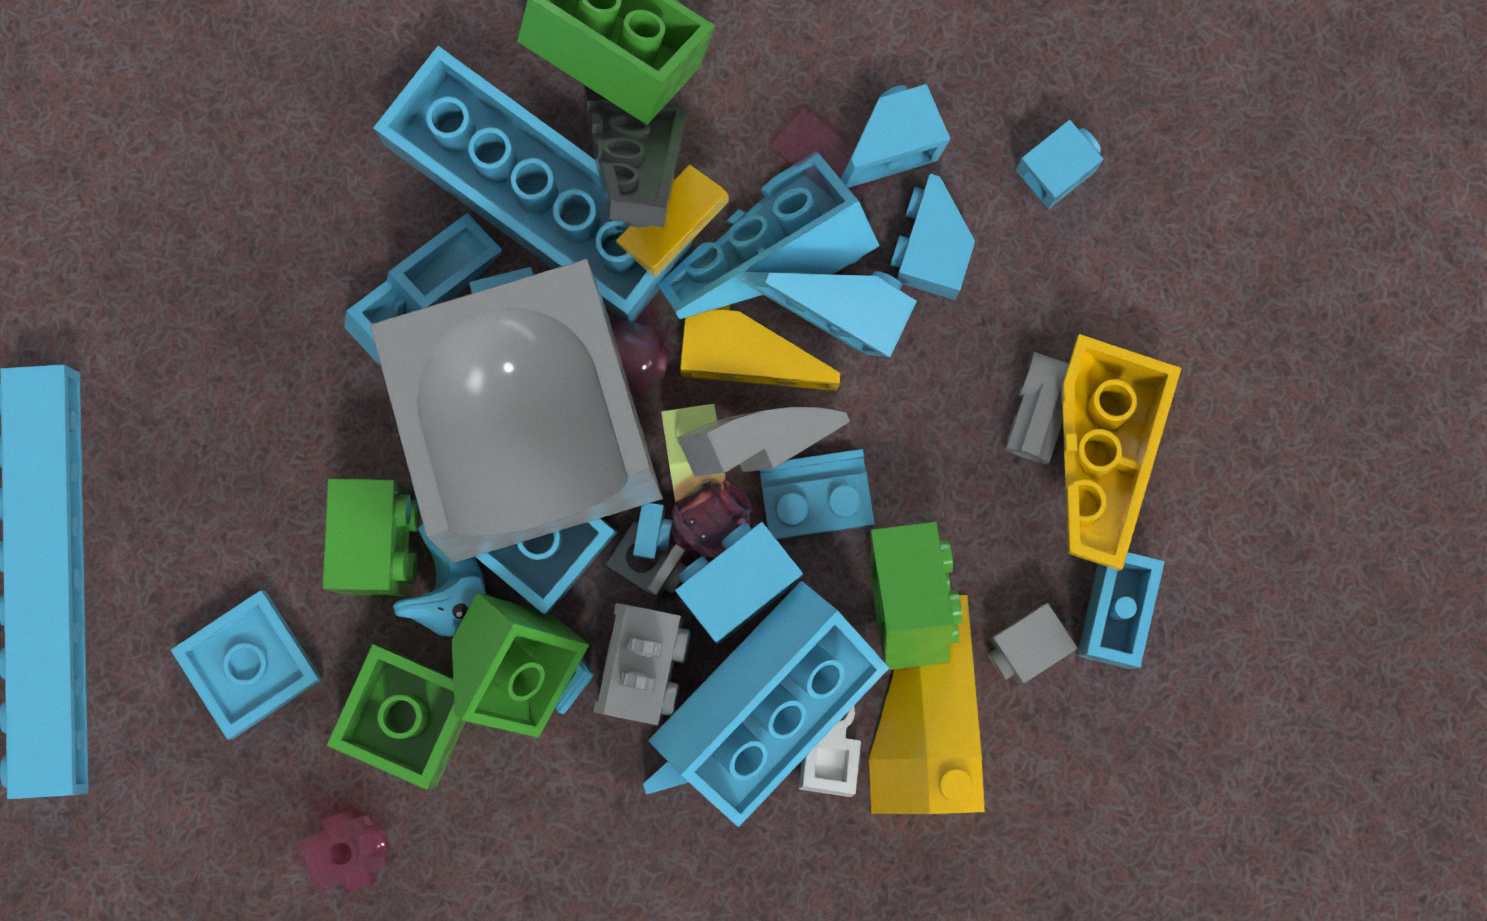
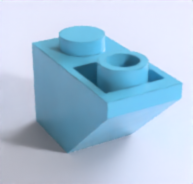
(938, 245)

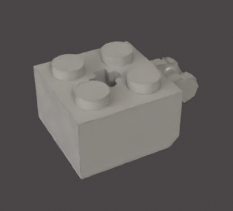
(642, 665)

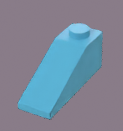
(852, 308)

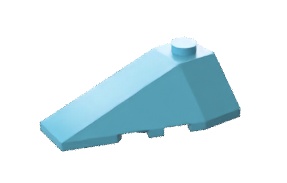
(786, 232)

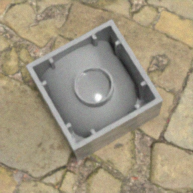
(515, 412)

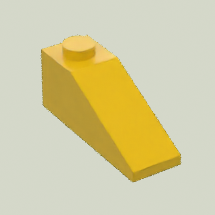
(738, 349)

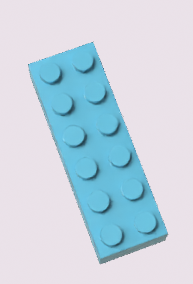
(515, 176)

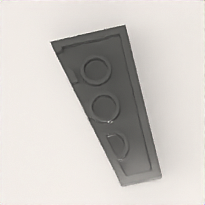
(635, 159)

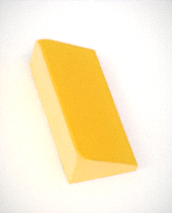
(691, 207)

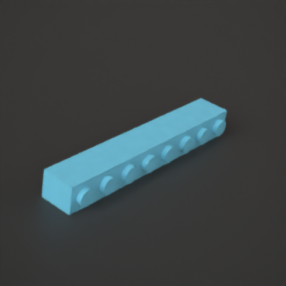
(42, 584)

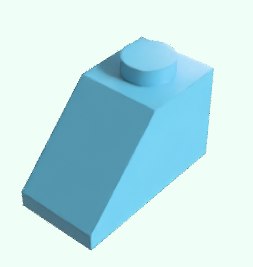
(899, 136)

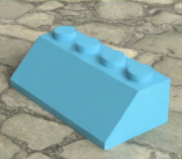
(769, 703)

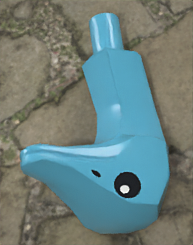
(452, 596)

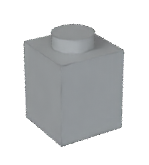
(1030, 645)

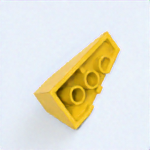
(1112, 433)
(930, 737)

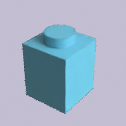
(1060, 163)

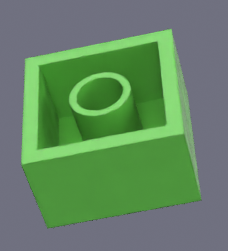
(369, 538)
(913, 595)
(400, 718)

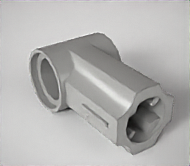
(1039, 411)

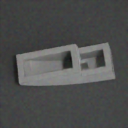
(757, 438)

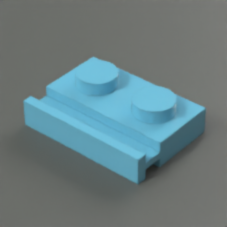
(817, 495)

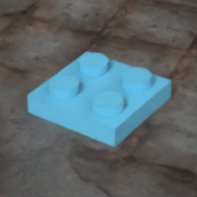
(246, 664)

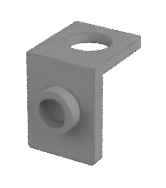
(660, 578)

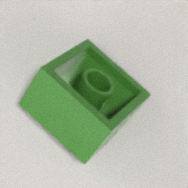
(511, 665)

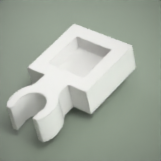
(833, 762)

